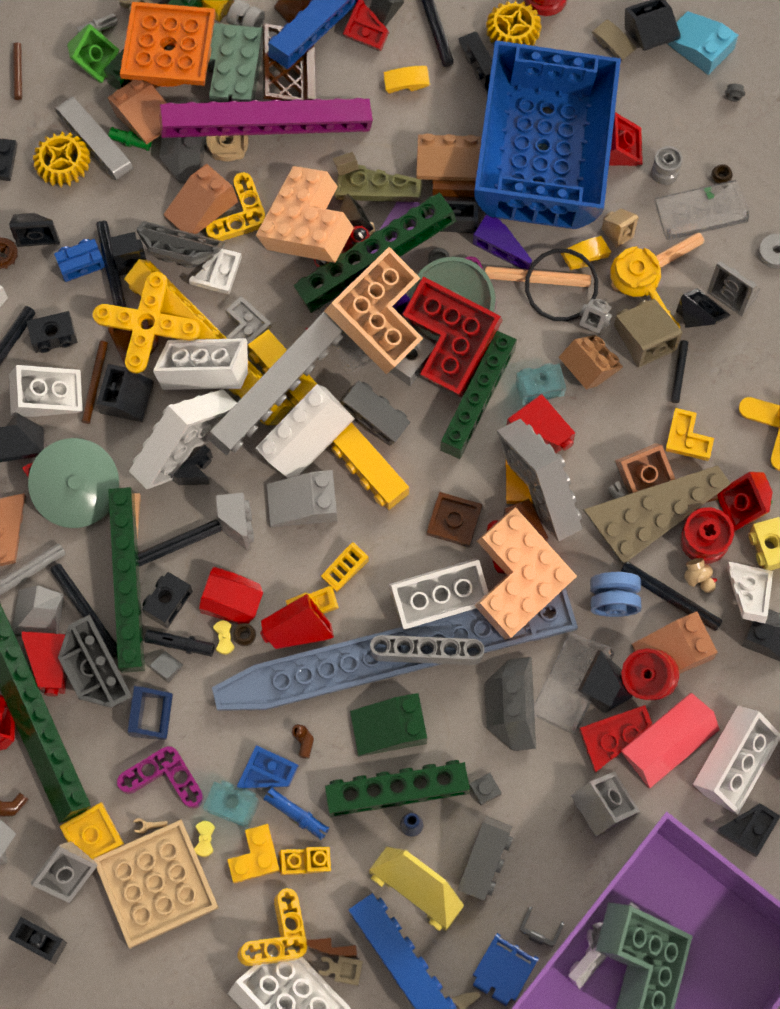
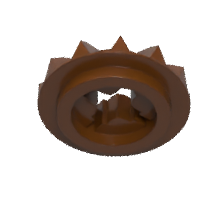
(10, 252)

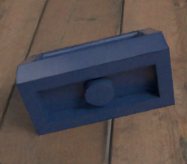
(137, 710)

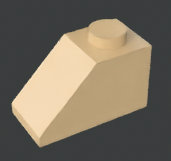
(620, 226)

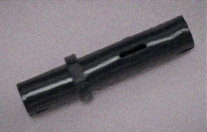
(186, 644)

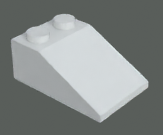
(44, 391)

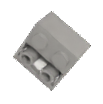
(236, 518)

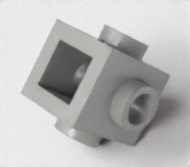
(595, 315)

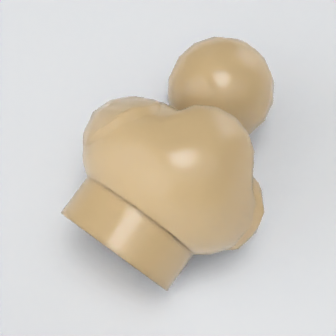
(700, 573)

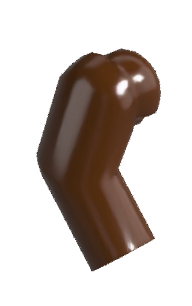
(305, 738)
(13, 807)

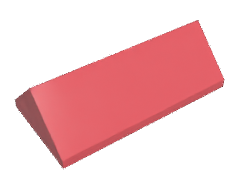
(671, 739)

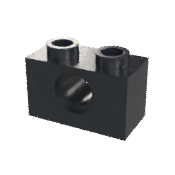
(126, 251)
(42, 327)
(166, 612)
(37, 940)

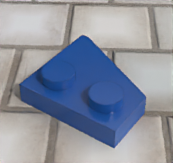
(267, 770)

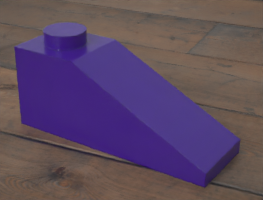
(499, 241)

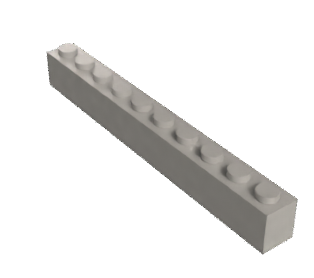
(274, 384)

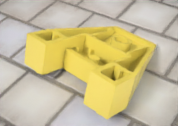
(418, 885)

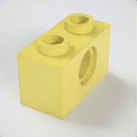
(766, 532)

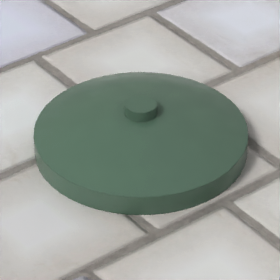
(462, 278)
(72, 482)

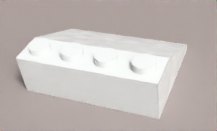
(284, 987)

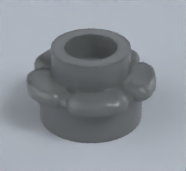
(735, 92)

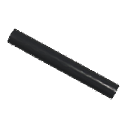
(679, 372)

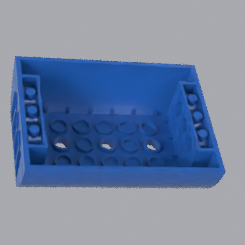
(577, 133)

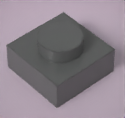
(485, 789)

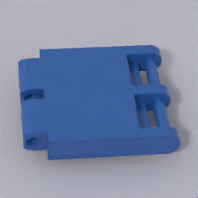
(503, 971)

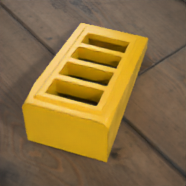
(345, 555)

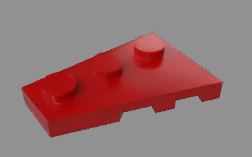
(609, 736)

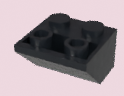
(651, 24)
(465, 212)
(124, 393)

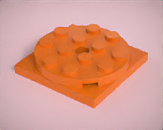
(158, 25)

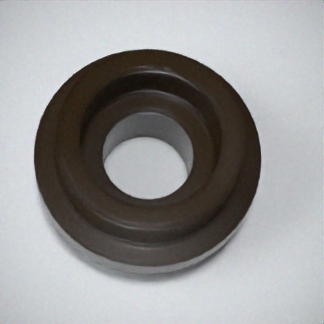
(724, 170)
(244, 628)

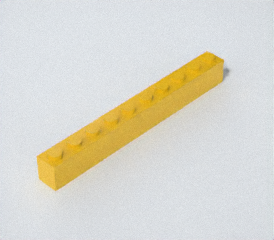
(178, 305)
(350, 443)

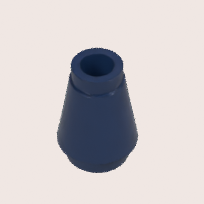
(411, 830)

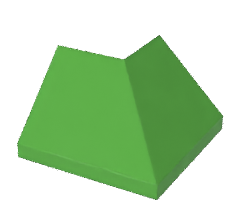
(92, 51)

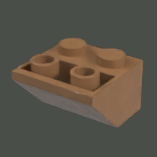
(590, 361)

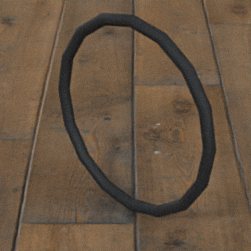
(527, 279)

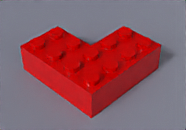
(463, 332)

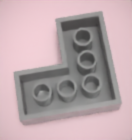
(545, 477)

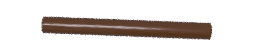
(94, 383)

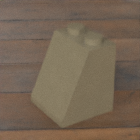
(647, 332)

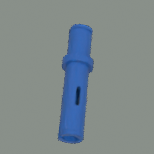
(303, 818)

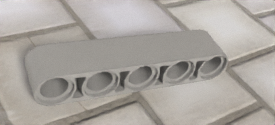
(96, 140)
(437, 644)

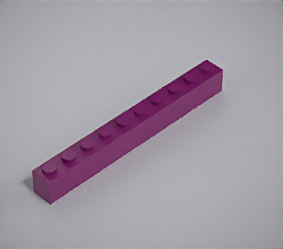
(265, 117)

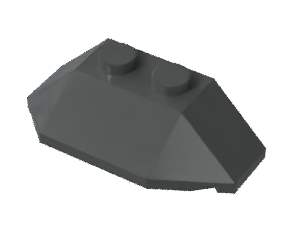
(183, 155)
(178, 245)
(91, 666)
(511, 704)

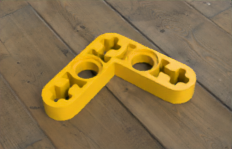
(249, 212)
(287, 936)

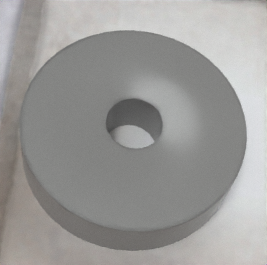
(766, 251)

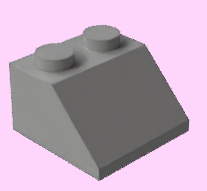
(605, 803)

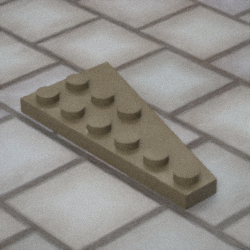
(645, 515)

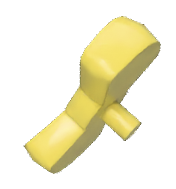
(225, 644)
(204, 846)

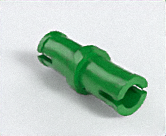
(128, 138)

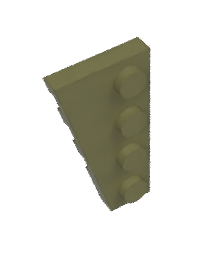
(378, 186)

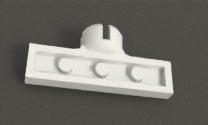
(591, 961)

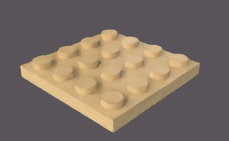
(155, 884)

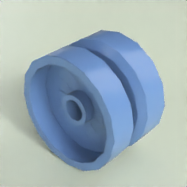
(615, 594)

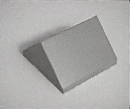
(65, 872)

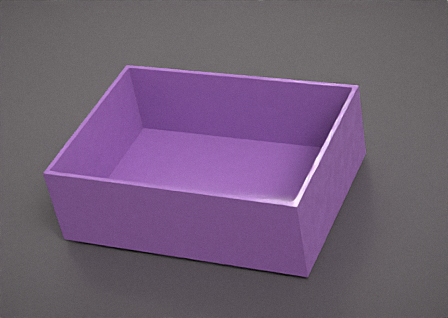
(699, 891)

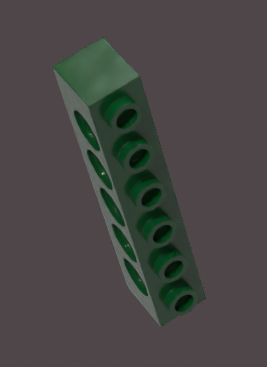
(478, 395)
(409, 795)

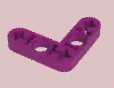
(169, 769)

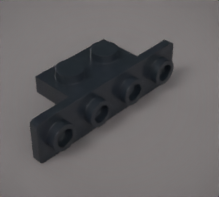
(478, 57)

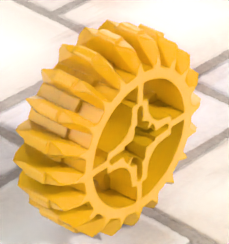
(506, 17)
(61, 166)

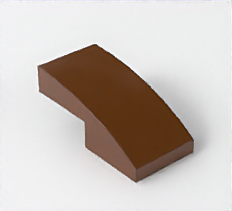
(324, 947)

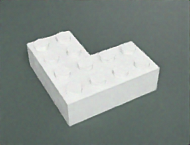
(177, 434)

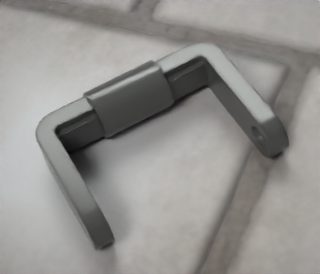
(537, 937)

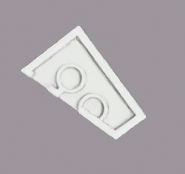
(751, 590)

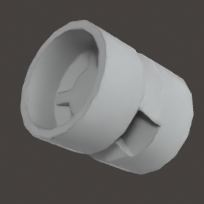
(244, 15)
(666, 165)

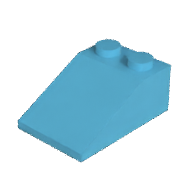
(704, 41)

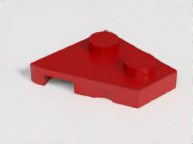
(366, 27)

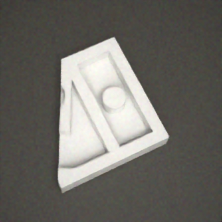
(218, 272)

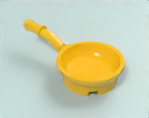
(638, 274)

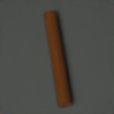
(17, 70)

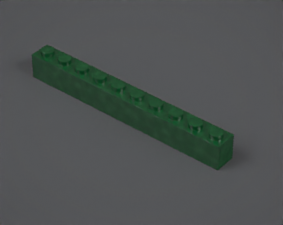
(38, 729)

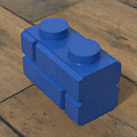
(79, 259)

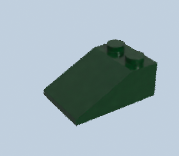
(389, 725)

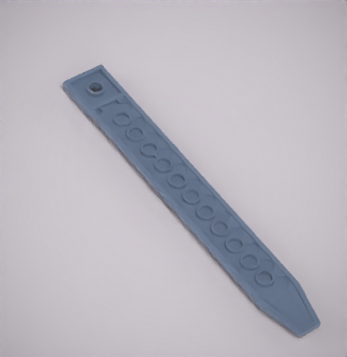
(351, 662)

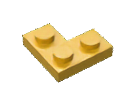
(684, 441)
(259, 861)

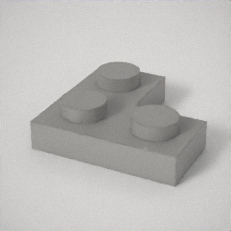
(250, 321)

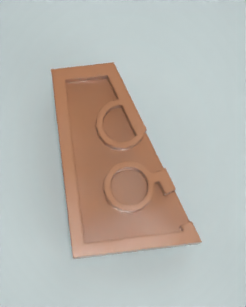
(10, 522)

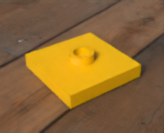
(93, 832)

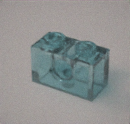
(549, 373)
(241, 814)

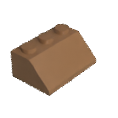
(448, 157)

